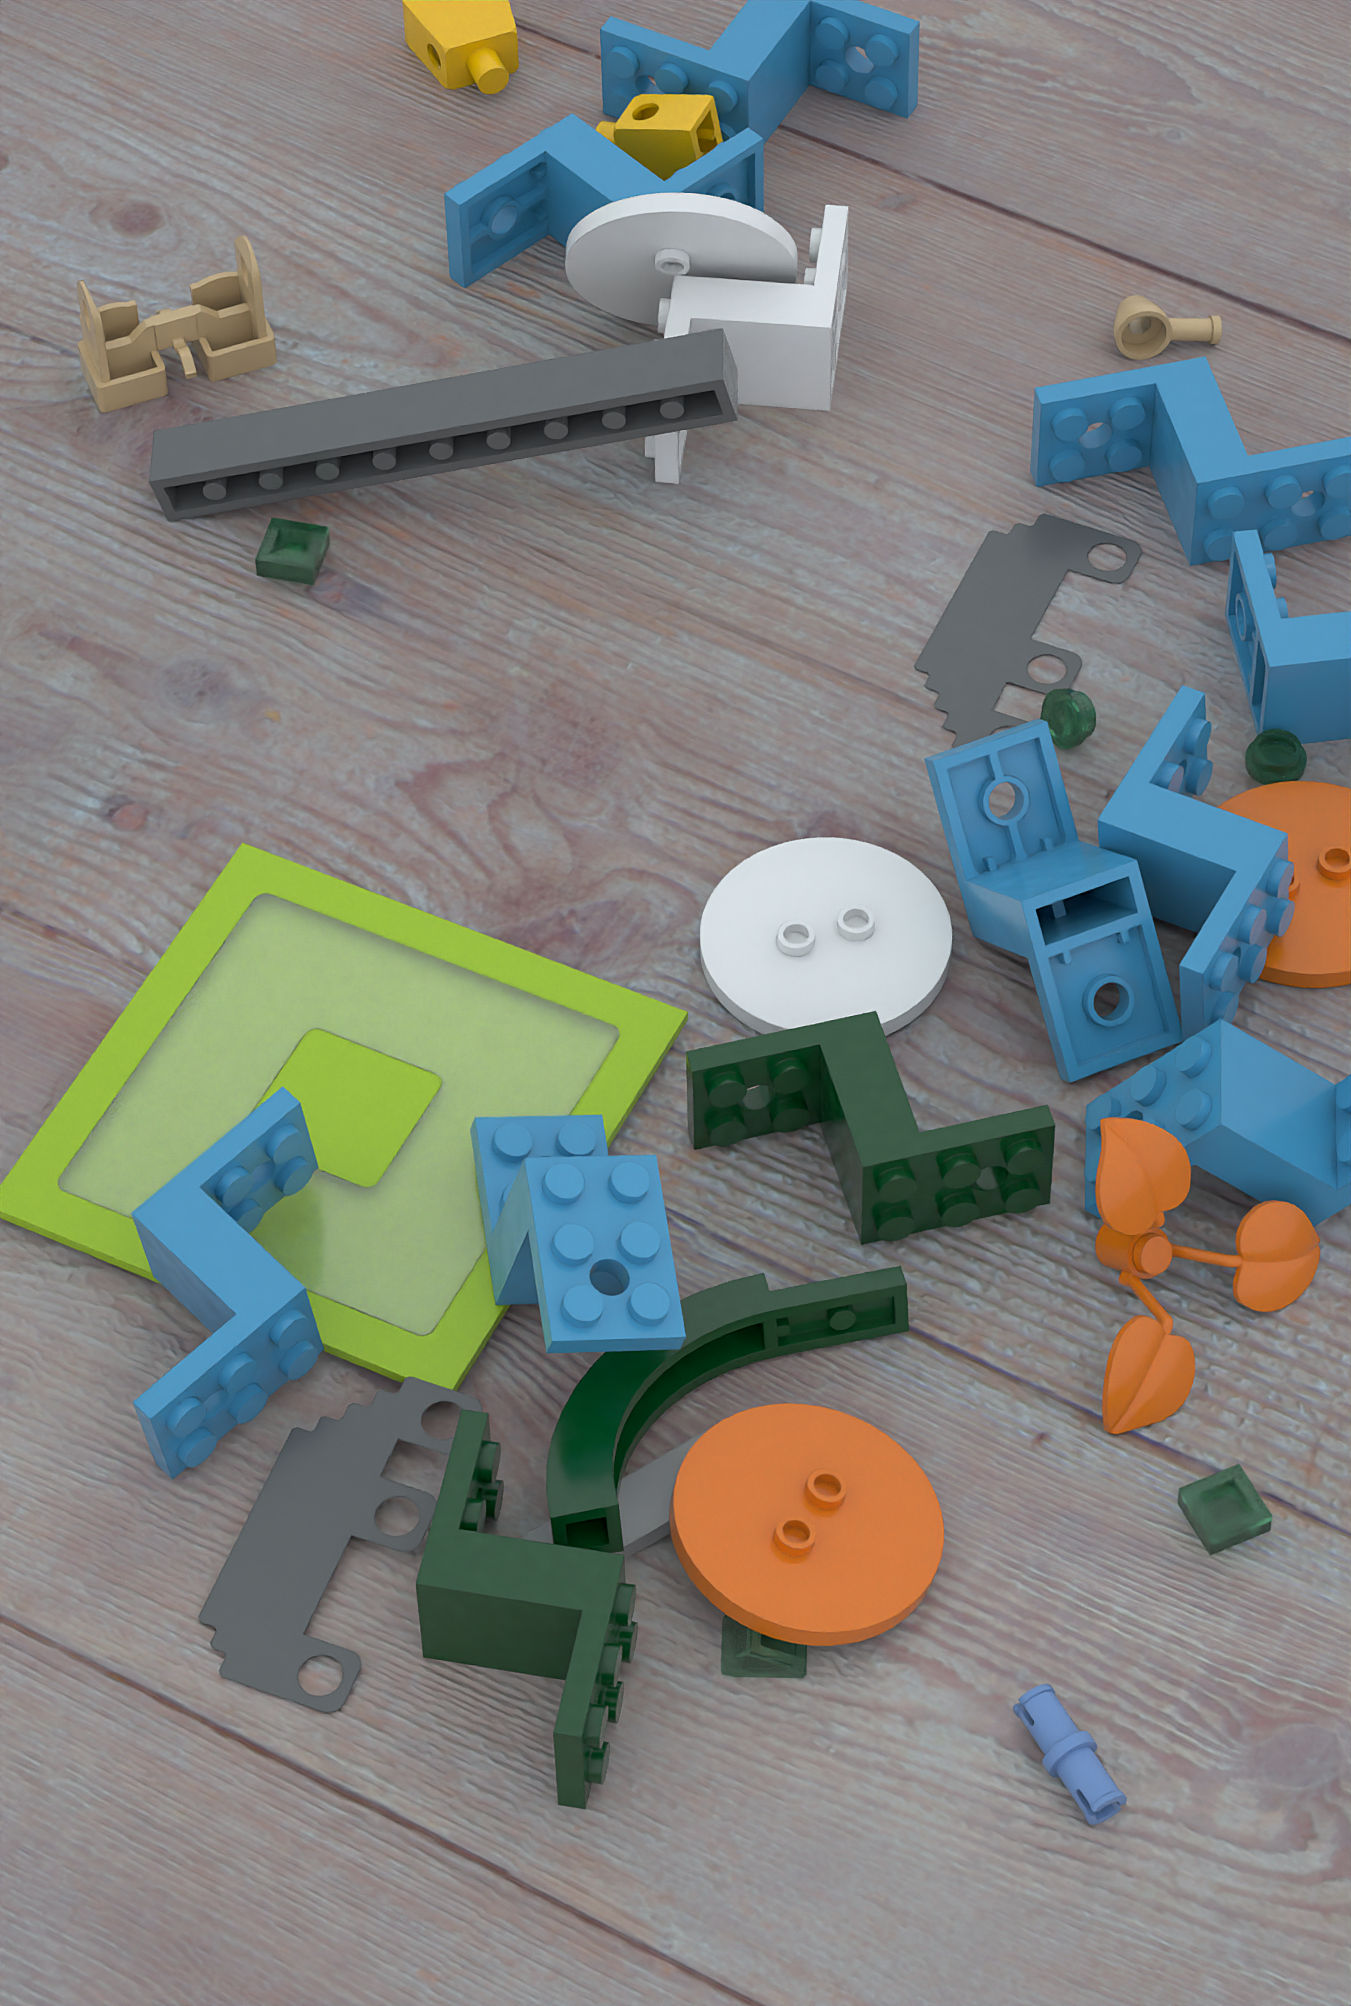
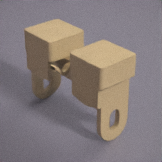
(222, 323)

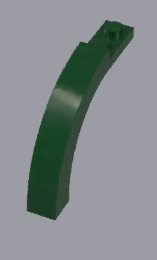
(723, 1331)

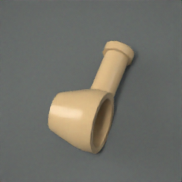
(1154, 330)

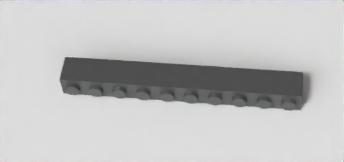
(445, 425)

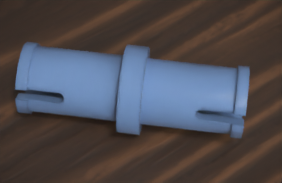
(1069, 1754)

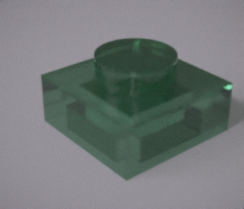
(292, 551)
(1224, 1509)

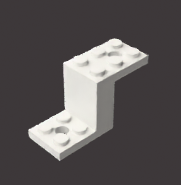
(777, 332)

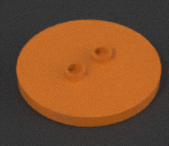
(1318, 826)
(806, 1524)

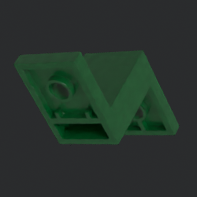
(886, 1168)
(526, 1608)

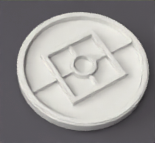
(633, 247)
(825, 936)

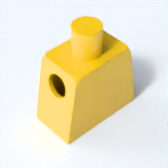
(464, 41)
(665, 130)

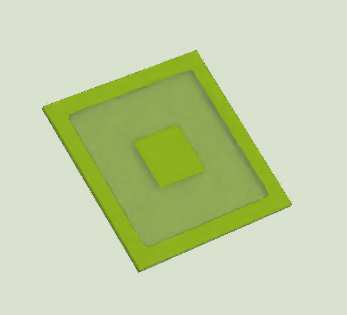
(391, 1045)

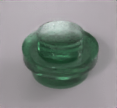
(1069, 717)
(1275, 757)

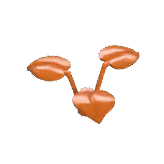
(1136, 1180)

